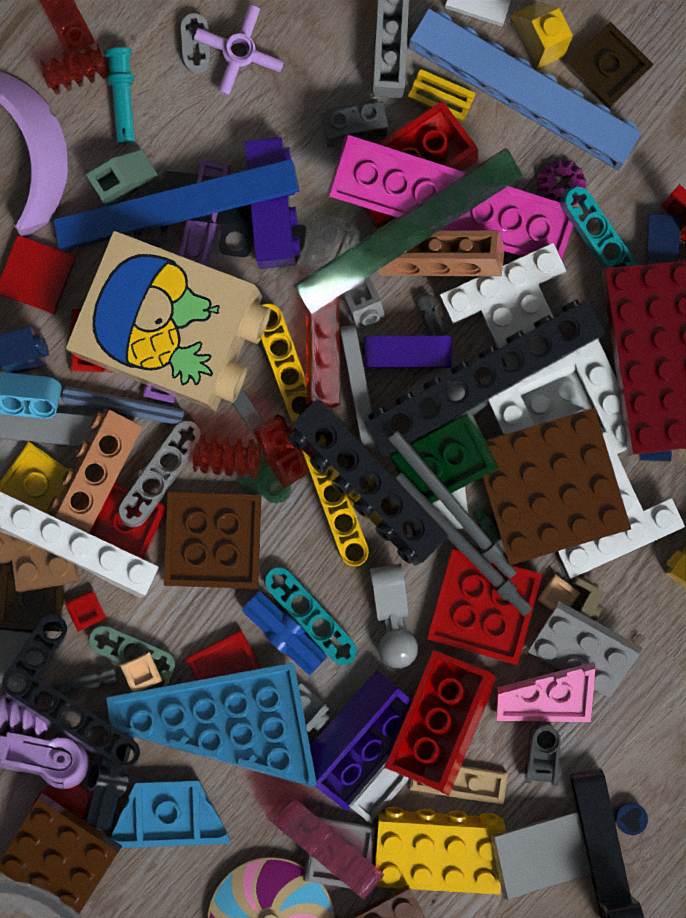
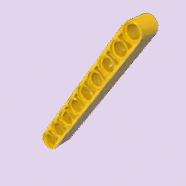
(321, 481)

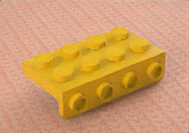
(438, 850)

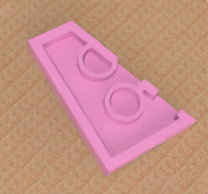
(550, 697)

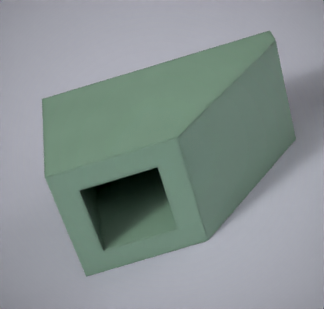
(121, 176)

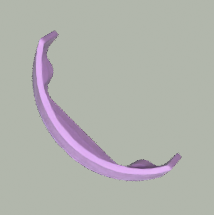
(46, 151)

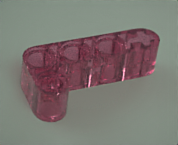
(325, 845)

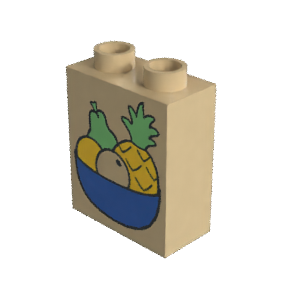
(168, 322)

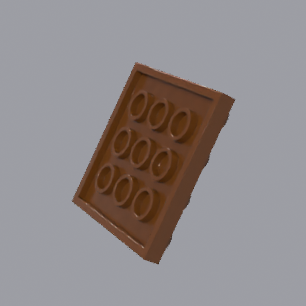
(554, 487)

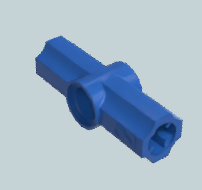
(284, 633)

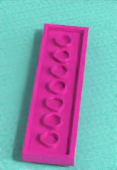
(399, 181)

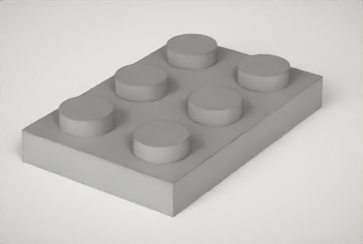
(575, 640)

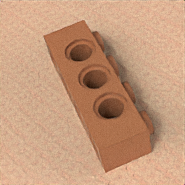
(451, 255)
(110, 463)

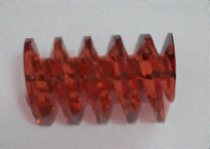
(74, 68)
(227, 457)

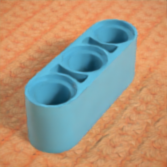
(28, 395)

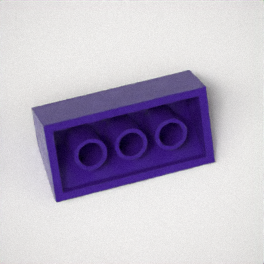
(358, 738)

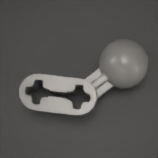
(397, 646)

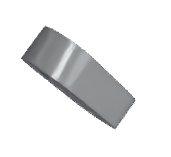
(189, 44)

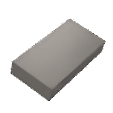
(376, 791)

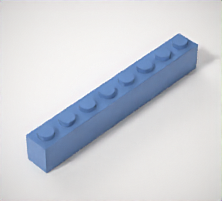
(524, 89)

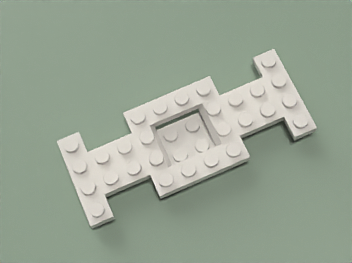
(513, 305)

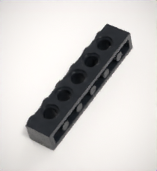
(361, 464)

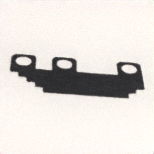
(231, 220)

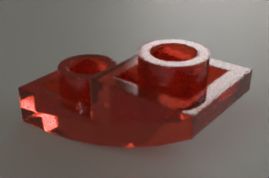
(68, 24)
(283, 458)

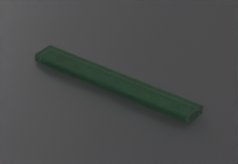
(408, 230)

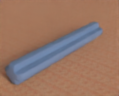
(123, 405)

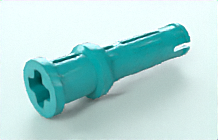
(120, 80)

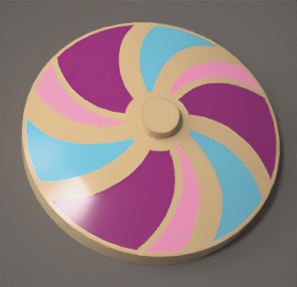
(270, 890)

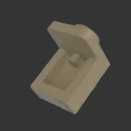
(590, 604)

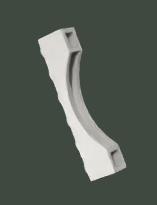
(76, 546)

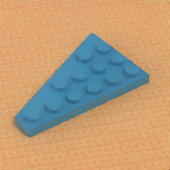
(234, 718)

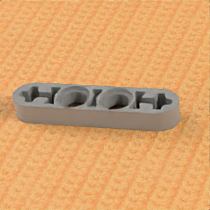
(357, 380)
(162, 475)

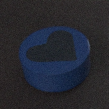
(631, 818)

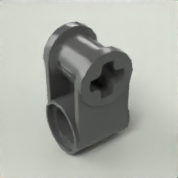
(543, 757)

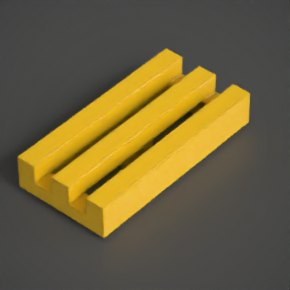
(446, 85)

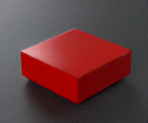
(85, 610)

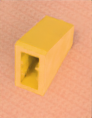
(543, 32)

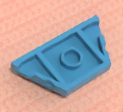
(169, 816)

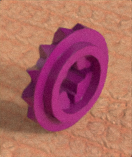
(563, 169)

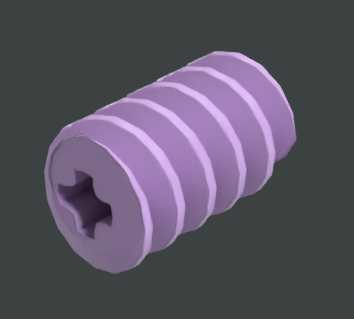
(19, 718)

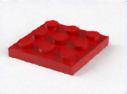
(475, 616)

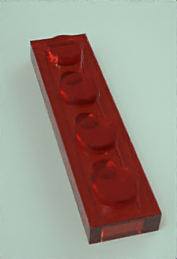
(323, 354)

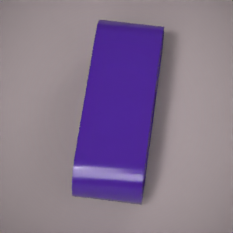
(407, 352)

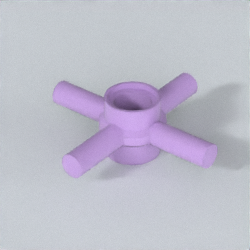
(243, 38)

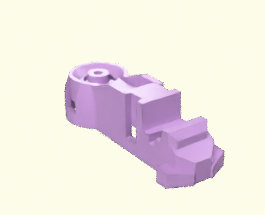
(23, 752)

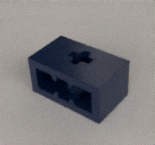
(22, 350)

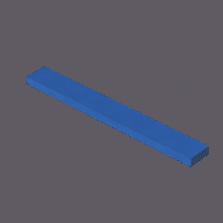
(177, 205)

